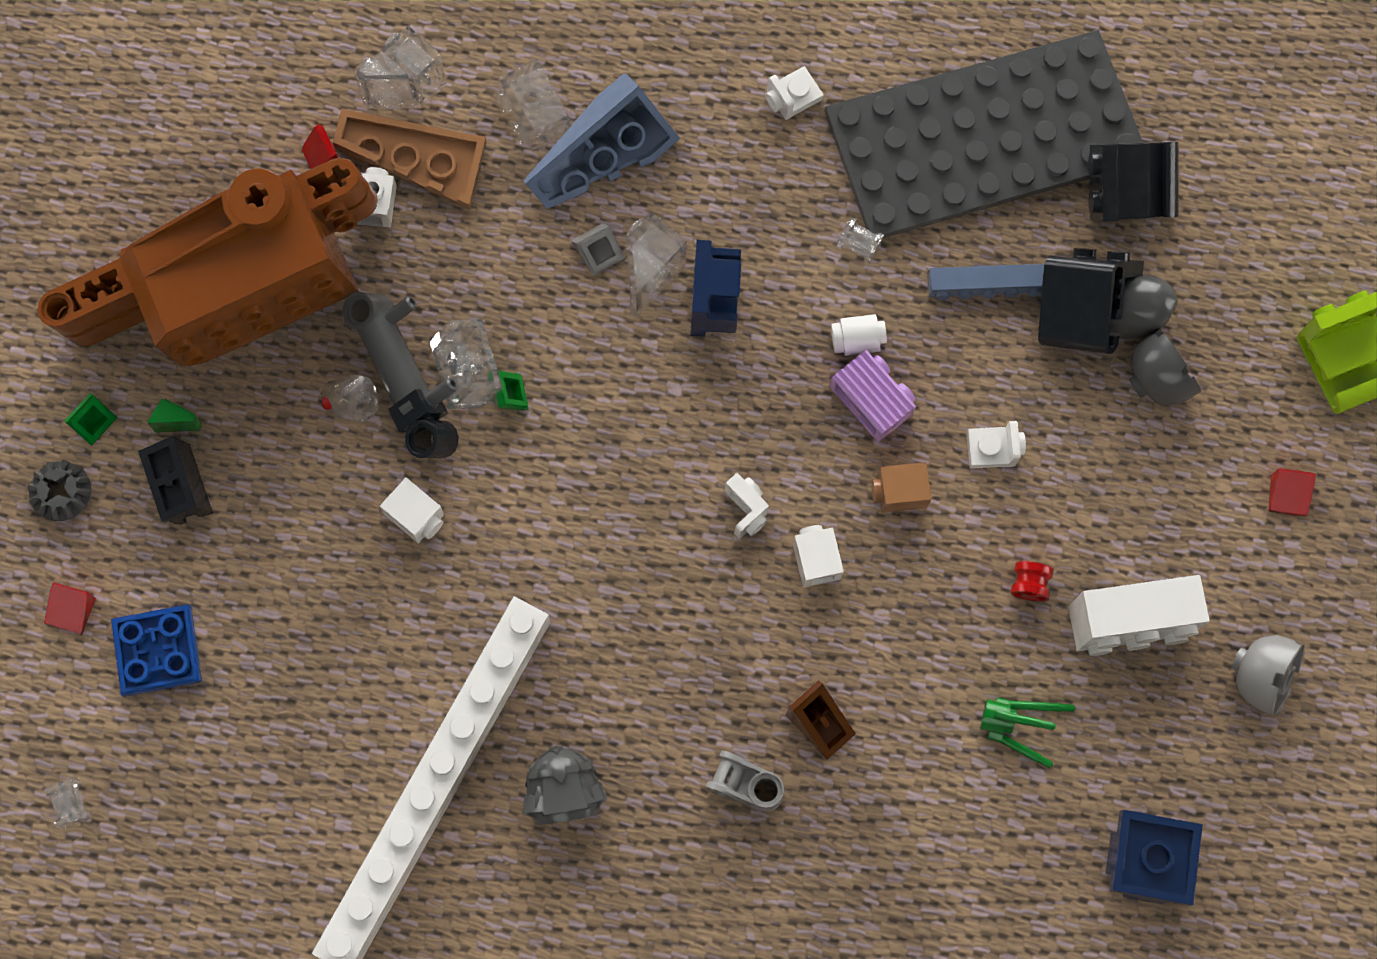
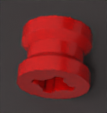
(1032, 581)

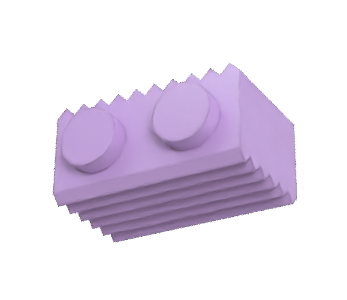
(873, 395)

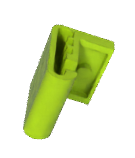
(1343, 350)

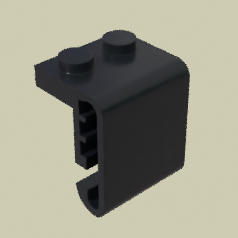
(1133, 181)
(1082, 297)

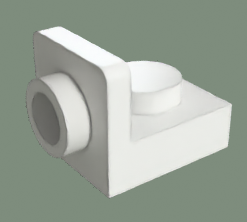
(793, 93)
(995, 446)

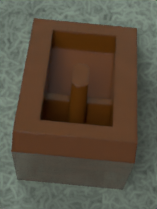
(820, 720)

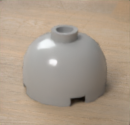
(1267, 671)

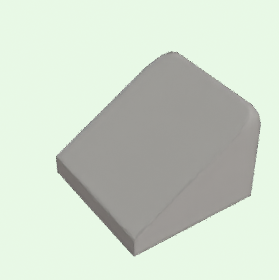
(598, 248)

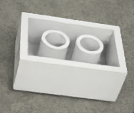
(1138, 615)

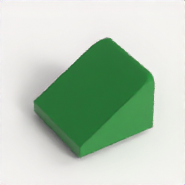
(173, 418)

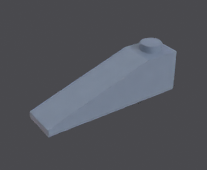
(608, 136)

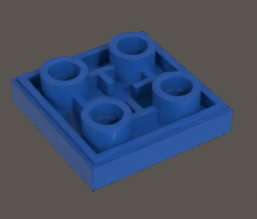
(156, 650)

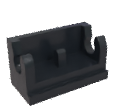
(175, 480)

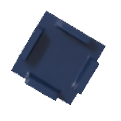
(715, 289)
(1154, 858)

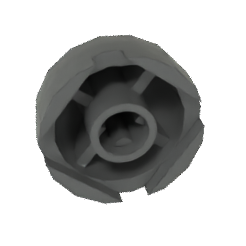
(1161, 371)

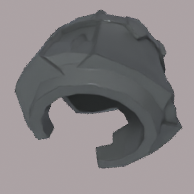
(562, 787)

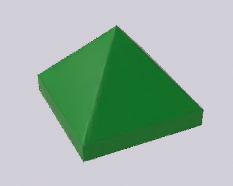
(513, 392)
(90, 419)

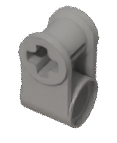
(743, 782)

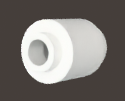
(858, 334)

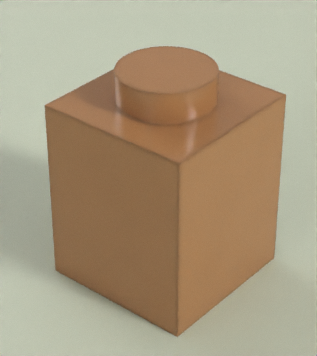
(902, 487)

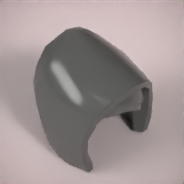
(1146, 307)

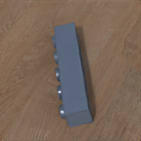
(985, 281)

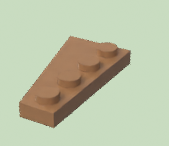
(418, 153)

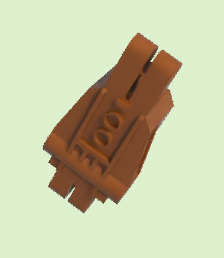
(225, 267)

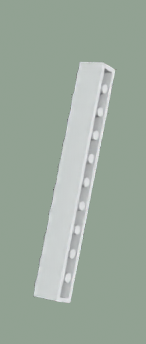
(433, 783)

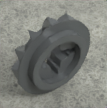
(59, 507)

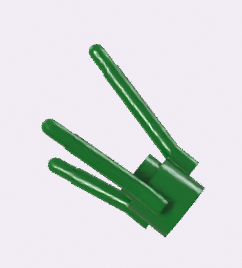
(1001, 717)

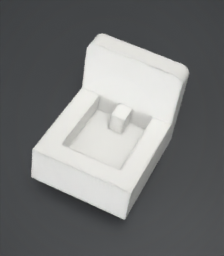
(748, 498)

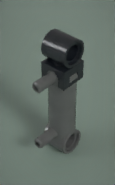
(415, 406)

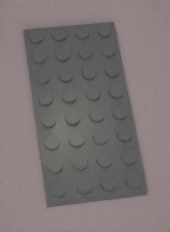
(980, 134)

